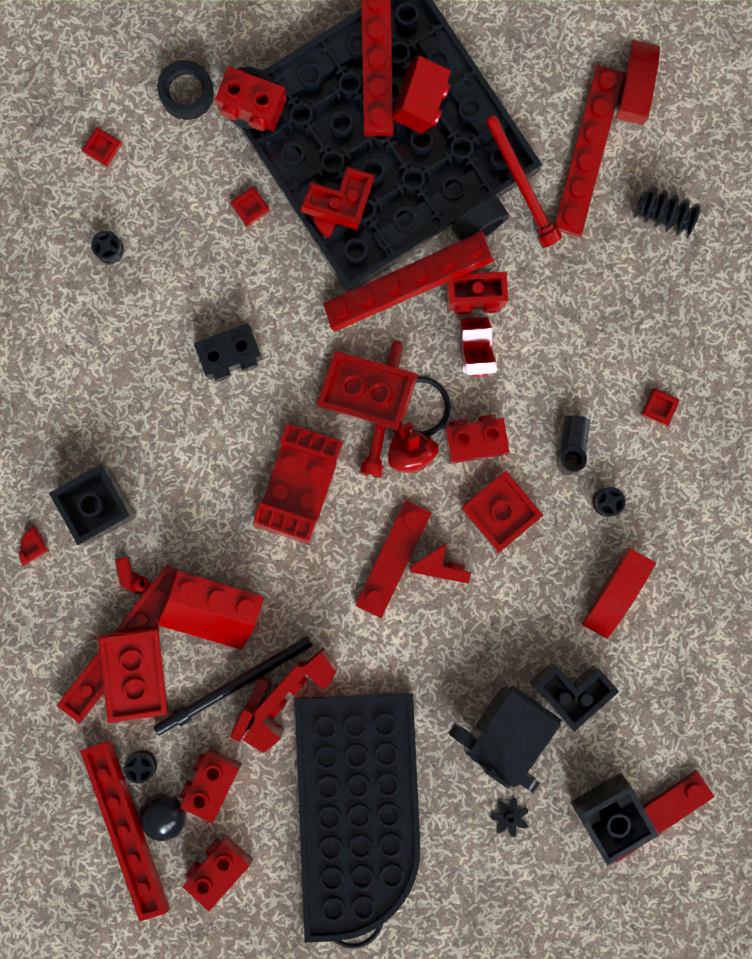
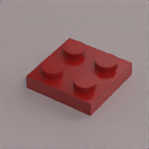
(502, 511)

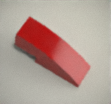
(638, 83)
(618, 592)

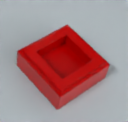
(101, 147)
(250, 206)
(660, 407)

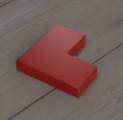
(340, 206)
(247, 713)

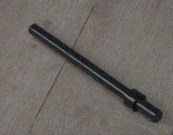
(183, 714)

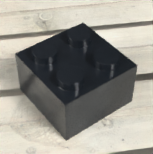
(92, 505)

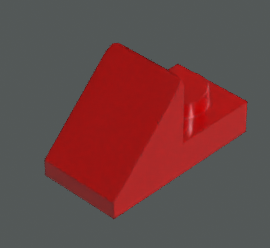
(432, 566)

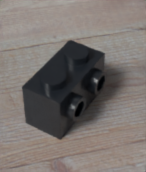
(228, 352)

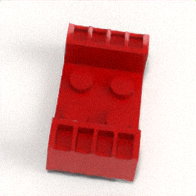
(299, 483)
(267, 732)

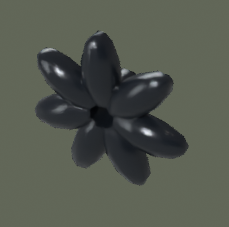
(507, 812)

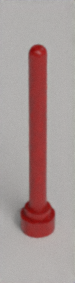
(547, 232)
(373, 463)

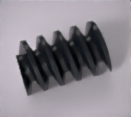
(668, 211)

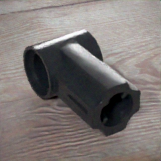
(573, 442)

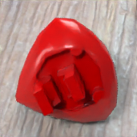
(411, 450)

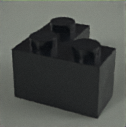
(575, 700)

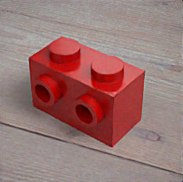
(421, 95)
(250, 99)
(477, 291)
(476, 439)
(210, 785)
(217, 872)

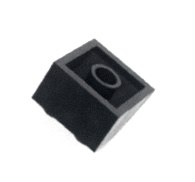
(614, 818)

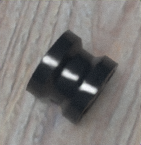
(103, 243)
(614, 499)
(136, 771)

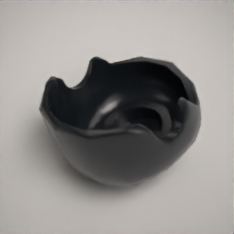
(162, 817)

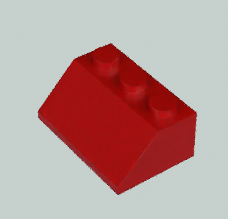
(210, 609)

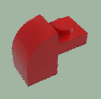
(477, 346)

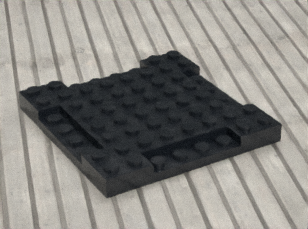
(419, 177)

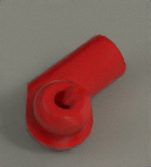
(128, 579)

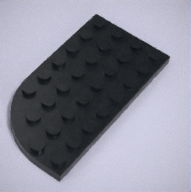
(356, 811)

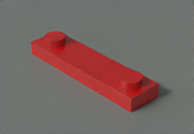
(393, 559)
(677, 802)

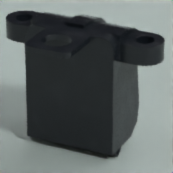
(509, 737)

